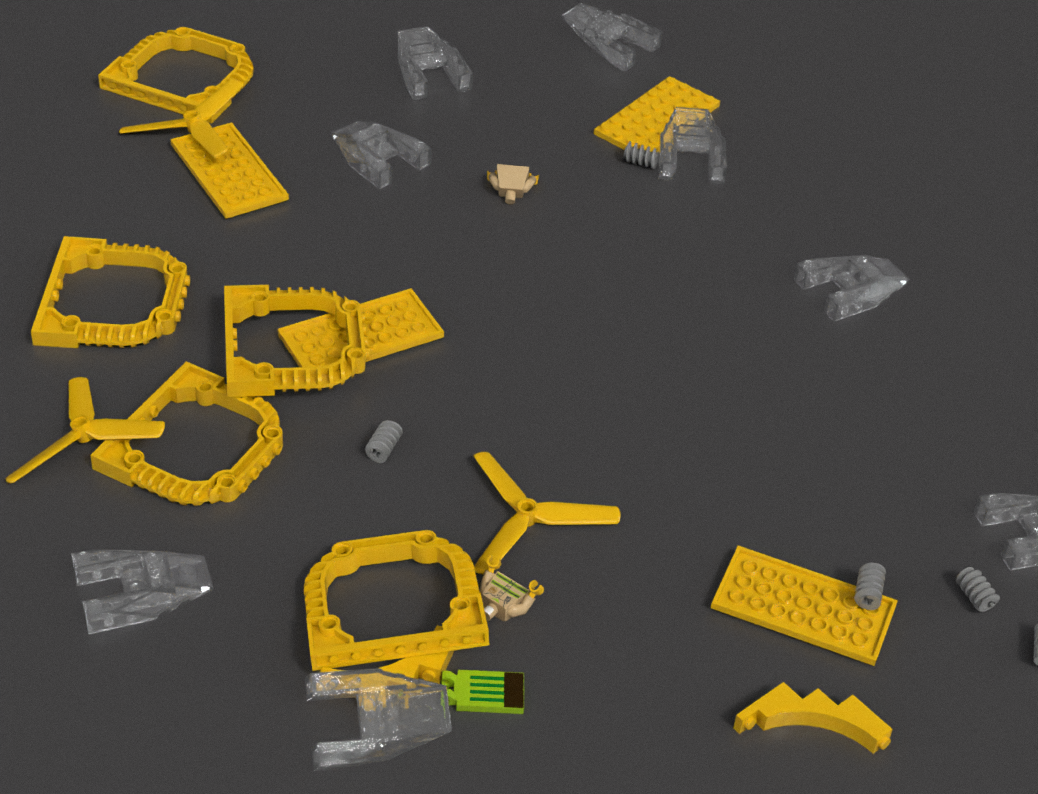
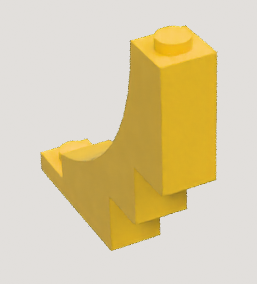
(787, 708)

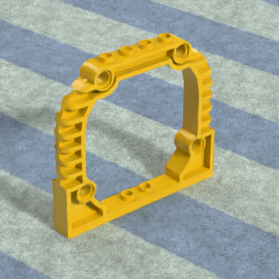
(122, 72)
(77, 253)
(262, 378)
(187, 384)
(335, 648)

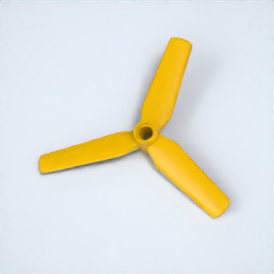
(196, 120)
(86, 428)
(531, 512)

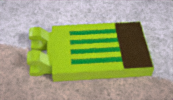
(485, 691)

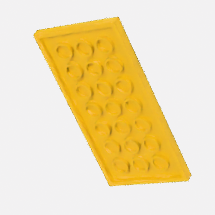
(647, 116)
(237, 179)
(391, 326)
(802, 605)

